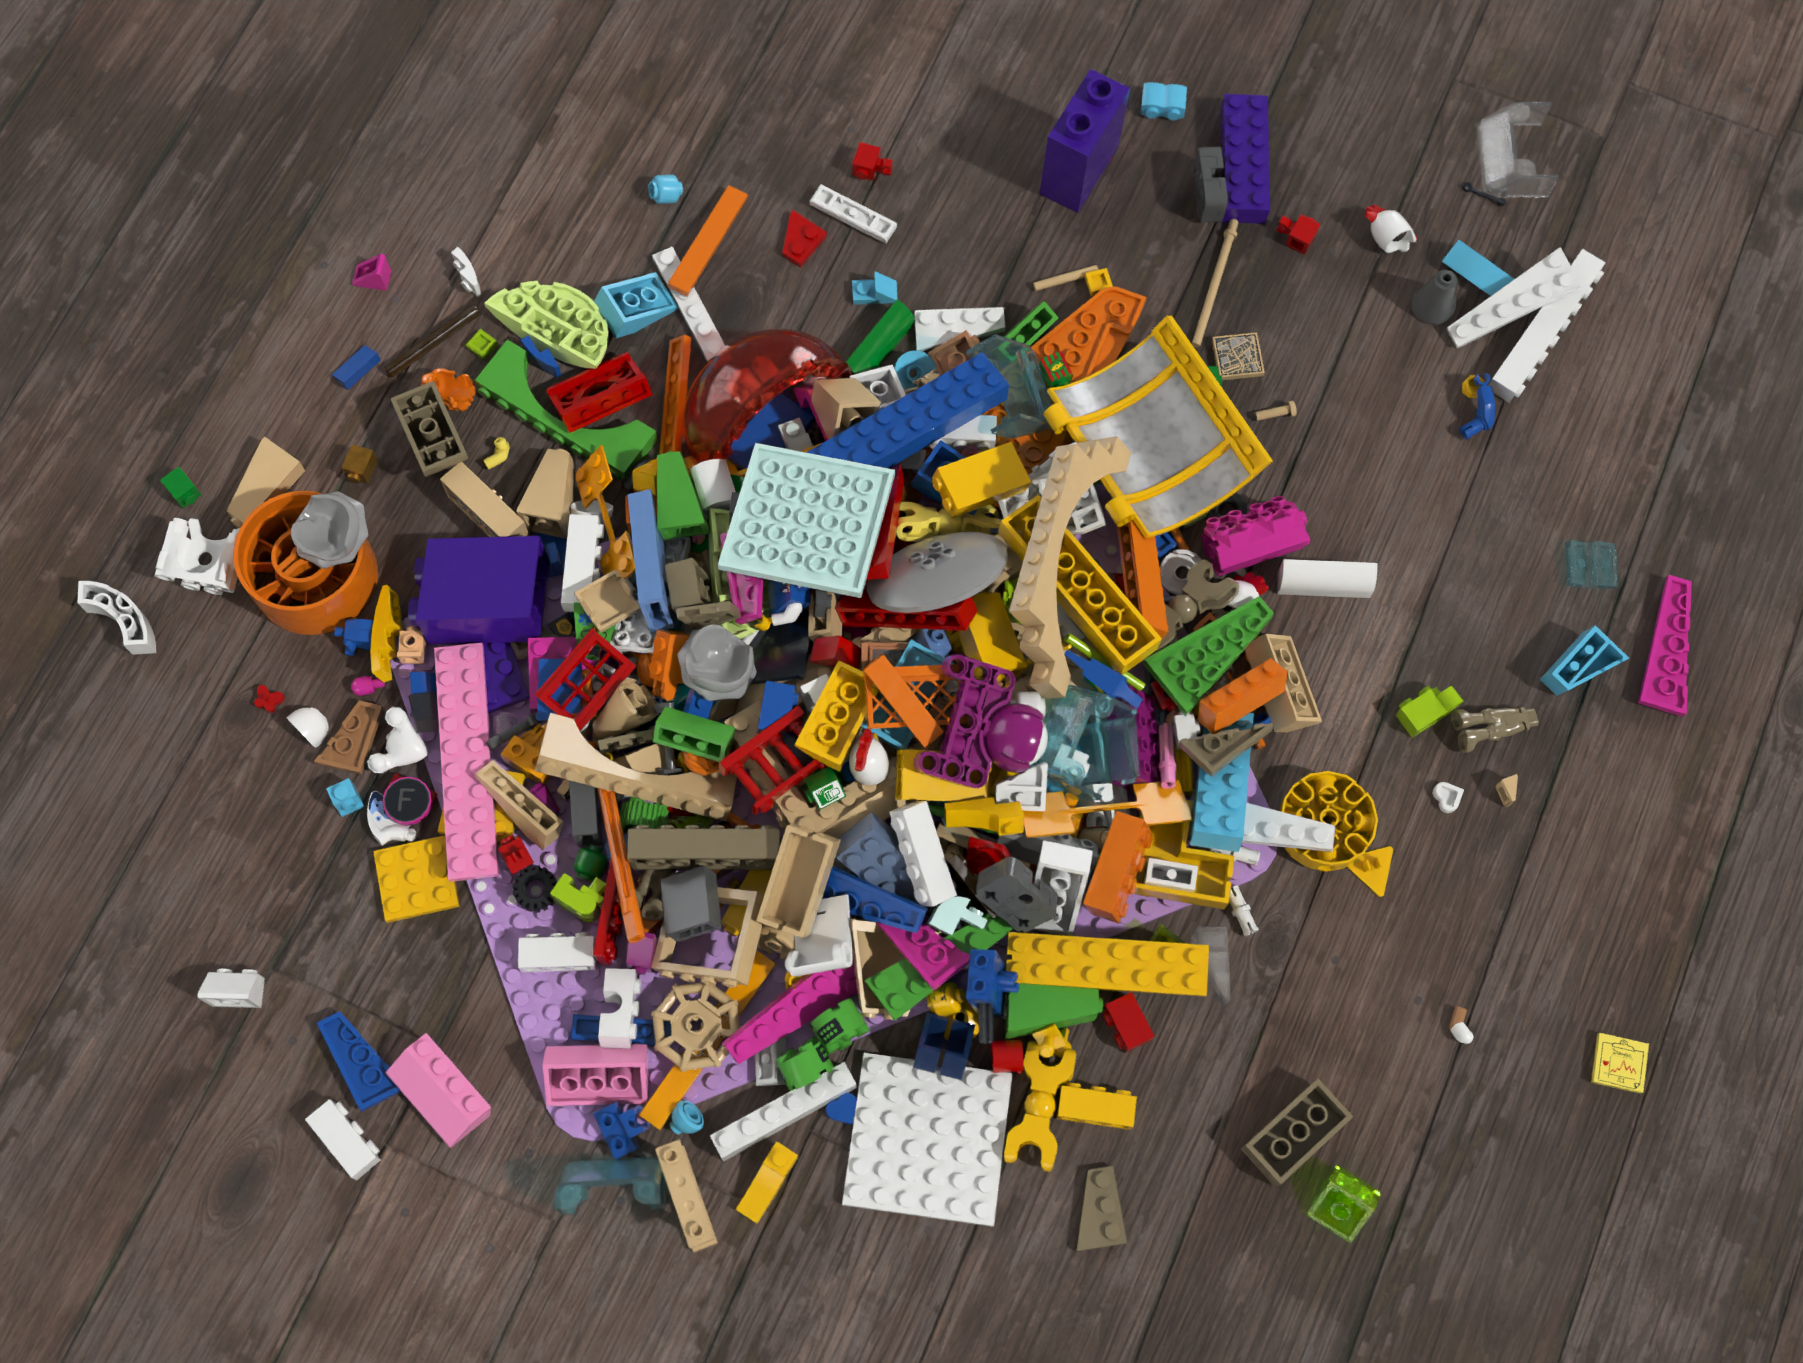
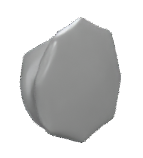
(330, 529)
(716, 663)

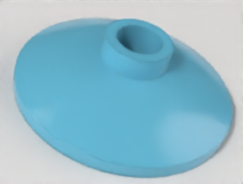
(916, 360)

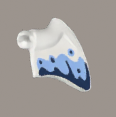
(382, 826)

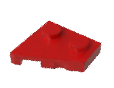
(801, 239)

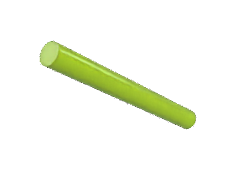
(1092, 653)

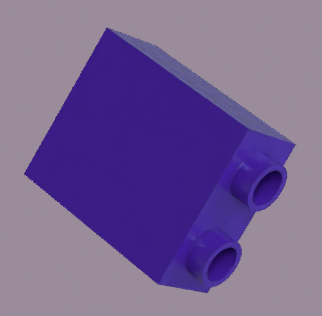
(1084, 140)
(480, 590)

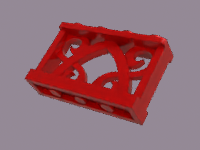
(626, 388)

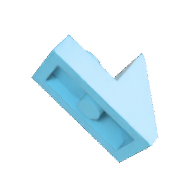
(874, 291)

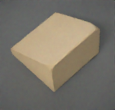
(1507, 790)

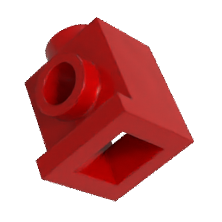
(1163, 702)

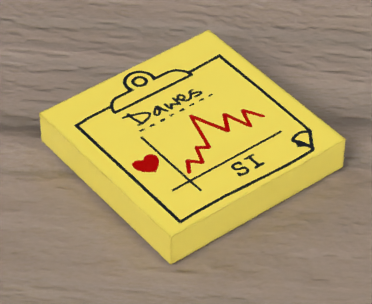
(1620, 1063)

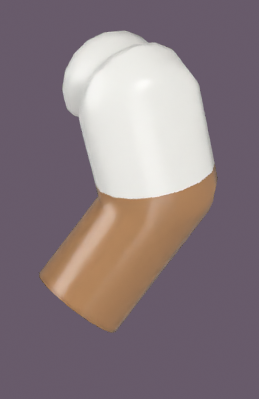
(1458, 1027)

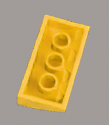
(836, 717)

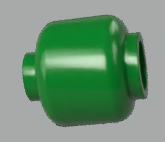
(590, 862)

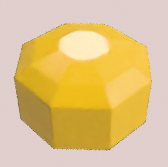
(1469, 387)

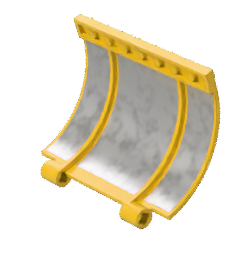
(1174, 419)

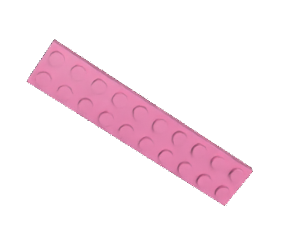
(464, 752)

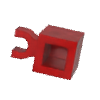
(868, 161)
(1300, 233)
(514, 853)

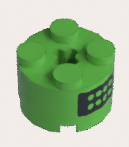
(838, 1026)
(804, 1064)

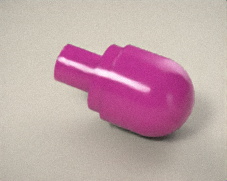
(365, 685)

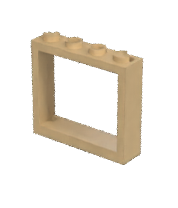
(744, 952)

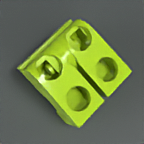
(581, 903)

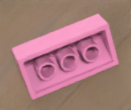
(595, 1075)
(438, 1090)

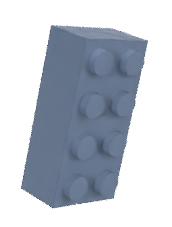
(874, 856)

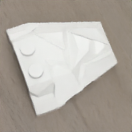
(1085, 516)

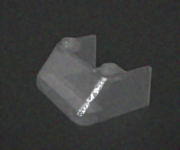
(1501, 170)

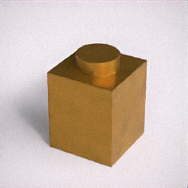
(359, 464)

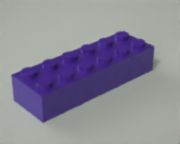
(1245, 157)

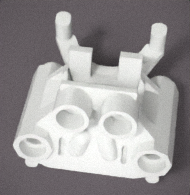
(181, 556)

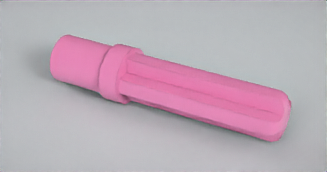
(1167, 760)

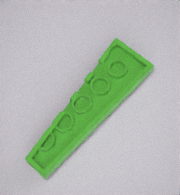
(901, 985)

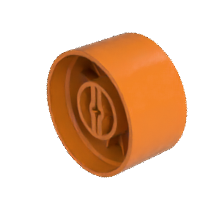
(296, 577)

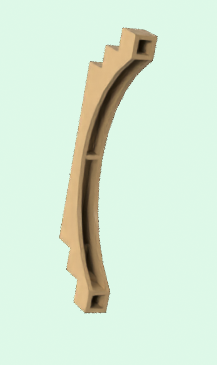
(1035, 597)

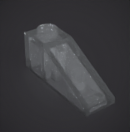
(1218, 958)

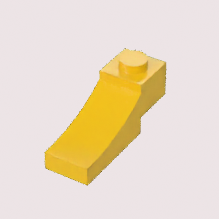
(985, 814)
(767, 1182)

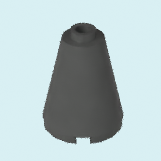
(1436, 298)

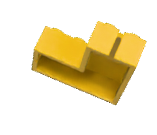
(1213, 868)

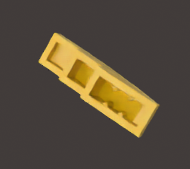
(385, 629)

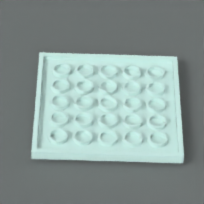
(807, 520)

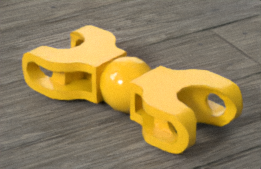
(1040, 1106)

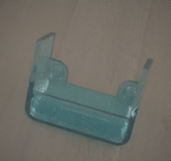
(1027, 389)
(1065, 726)

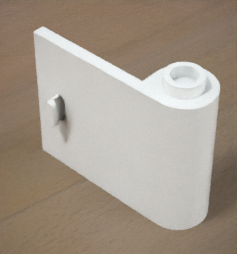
(828, 943)

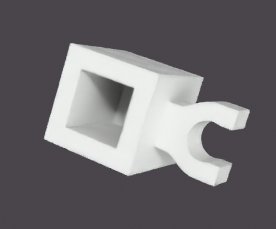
(1107, 798)

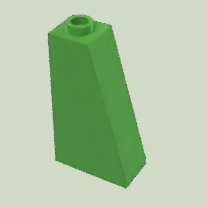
(677, 499)
(1043, 1005)

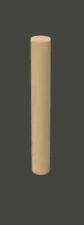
(1060, 279)

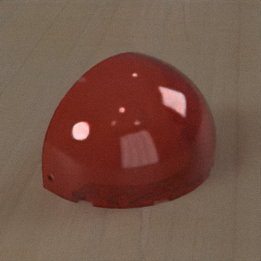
(744, 380)

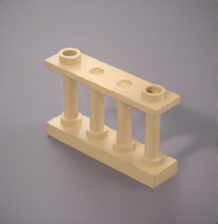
(686, 1196)

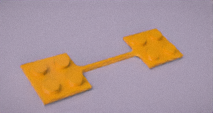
(591, 481)
(1153, 801)

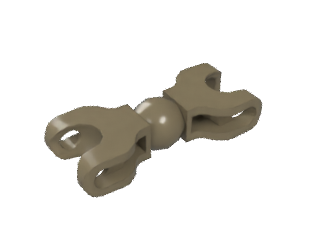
(1196, 597)

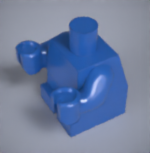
(355, 634)

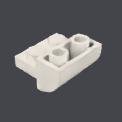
(713, 484)

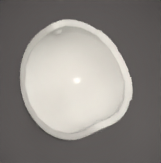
(310, 724)

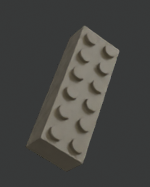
(712, 847)

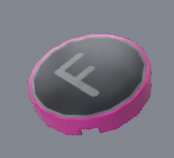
(407, 801)

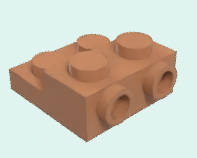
(953, 352)

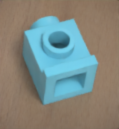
(345, 797)

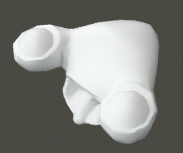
(403, 744)

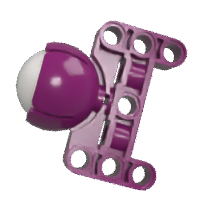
(999, 732)

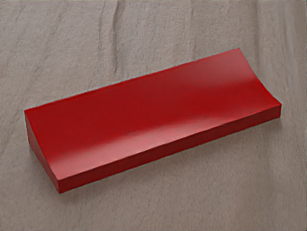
(883, 551)

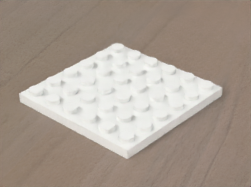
(927, 1141)

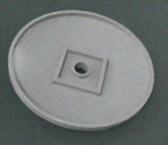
(939, 572)

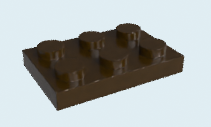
(966, 881)

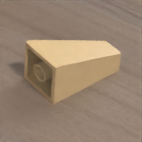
(550, 495)

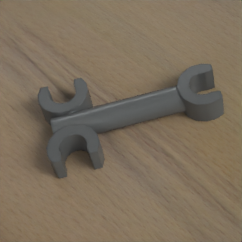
(526, 724)

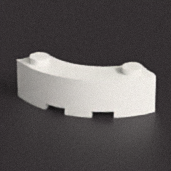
(104, 600)

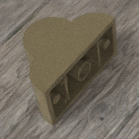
(429, 429)

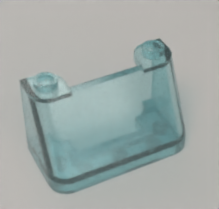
(1111, 751)
(641, 1172)

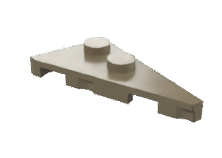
(1218, 750)

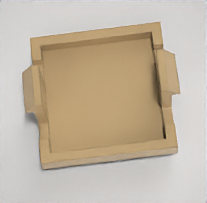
(608, 600)

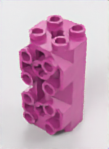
(1249, 539)

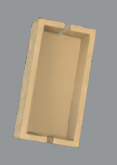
(798, 880)

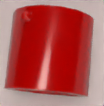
(1007, 1055)

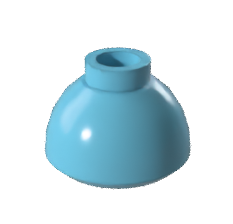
(686, 1118)

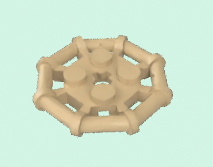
(681, 1026)

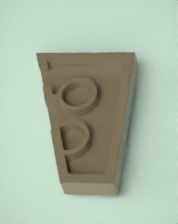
(1101, 1212)

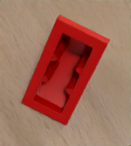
(831, 649)

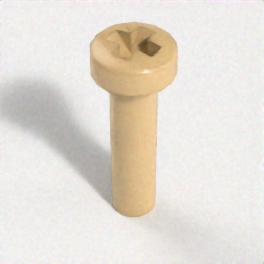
(1279, 411)

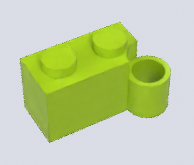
(1427, 708)

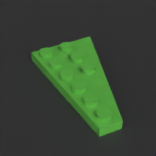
(1199, 659)

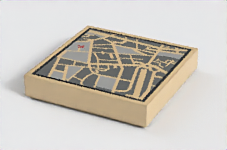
(1238, 356)

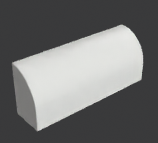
(1326, 578)

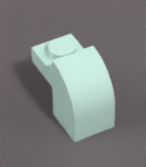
(794, 435)
(948, 913)

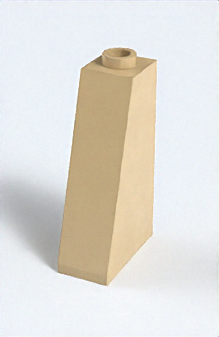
(267, 476)

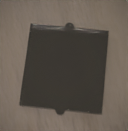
(424, 711)

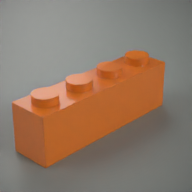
(1242, 696)

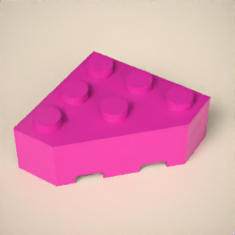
(548, 649)

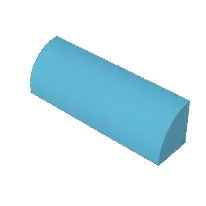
(1476, 268)

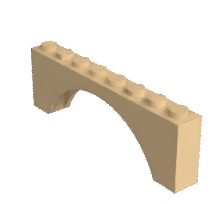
(570, 757)

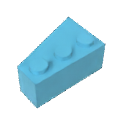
(1583, 660)

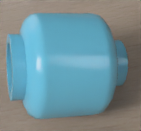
(665, 189)

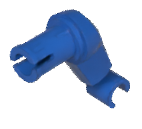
(1486, 409)

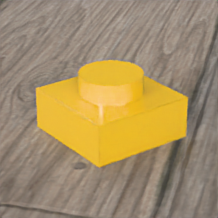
(1097, 280)

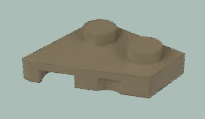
(708, 614)

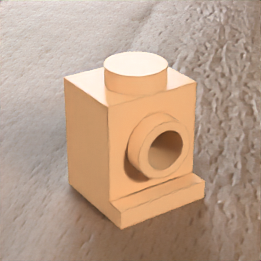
(412, 653)

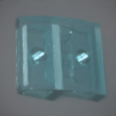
(1591, 564)

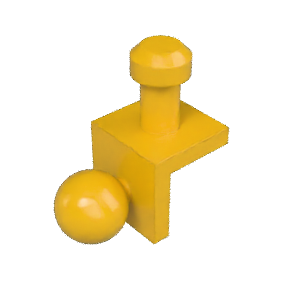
(1052, 1040)

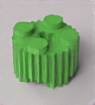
(638, 812)

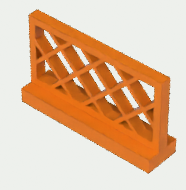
(913, 674)

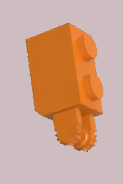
(665, 664)

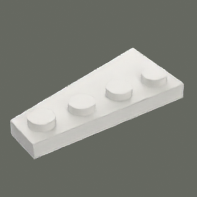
(941, 325)

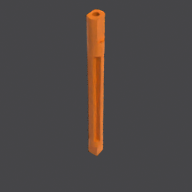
(621, 866)

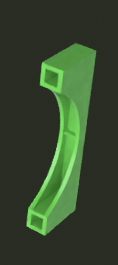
(507, 383)

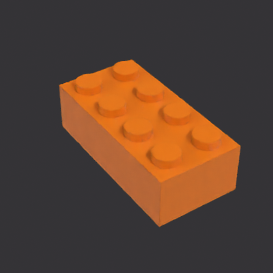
(1118, 867)

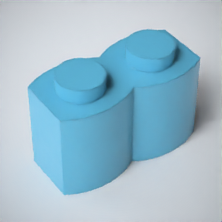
(1163, 100)

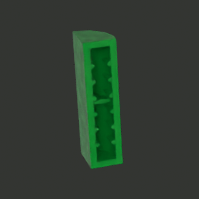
(882, 339)

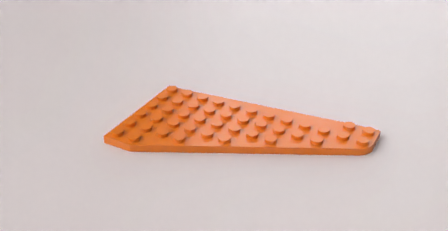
(1089, 342)

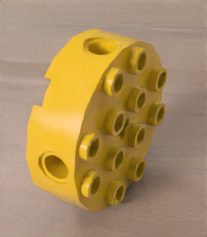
(1344, 806)

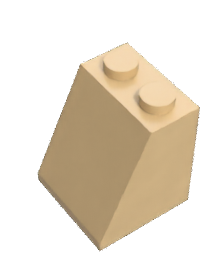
(842, 404)

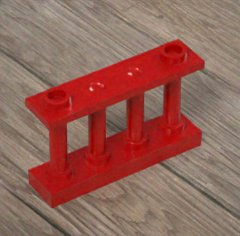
(754, 750)

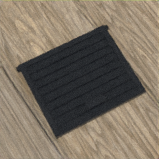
(781, 652)

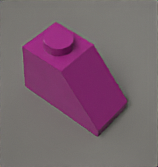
(641, 954)

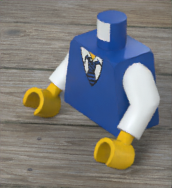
(785, 604)

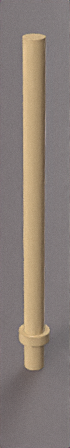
(1230, 234)

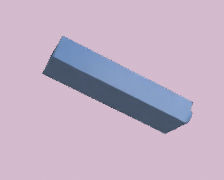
(649, 561)

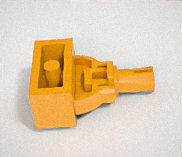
(523, 753)

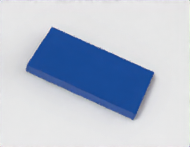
(764, 428)

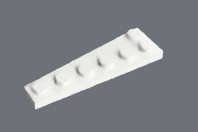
(1528, 292)

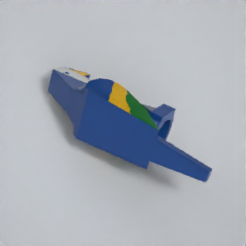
(1105, 679)

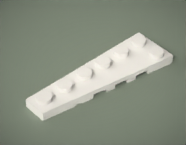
(1282, 829)

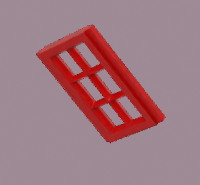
(567, 667)

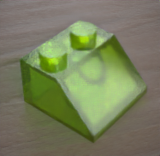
(1344, 1203)

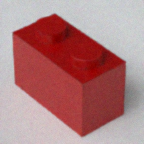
(1127, 1022)

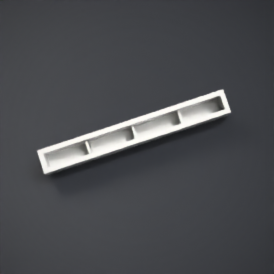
(1544, 329)

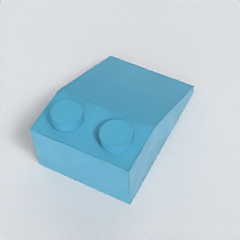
(634, 304)

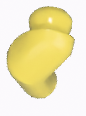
(500, 453)

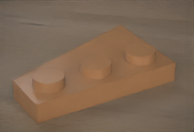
(353, 741)

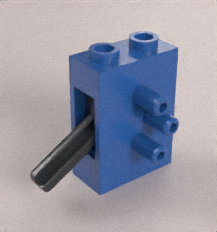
(987, 989)

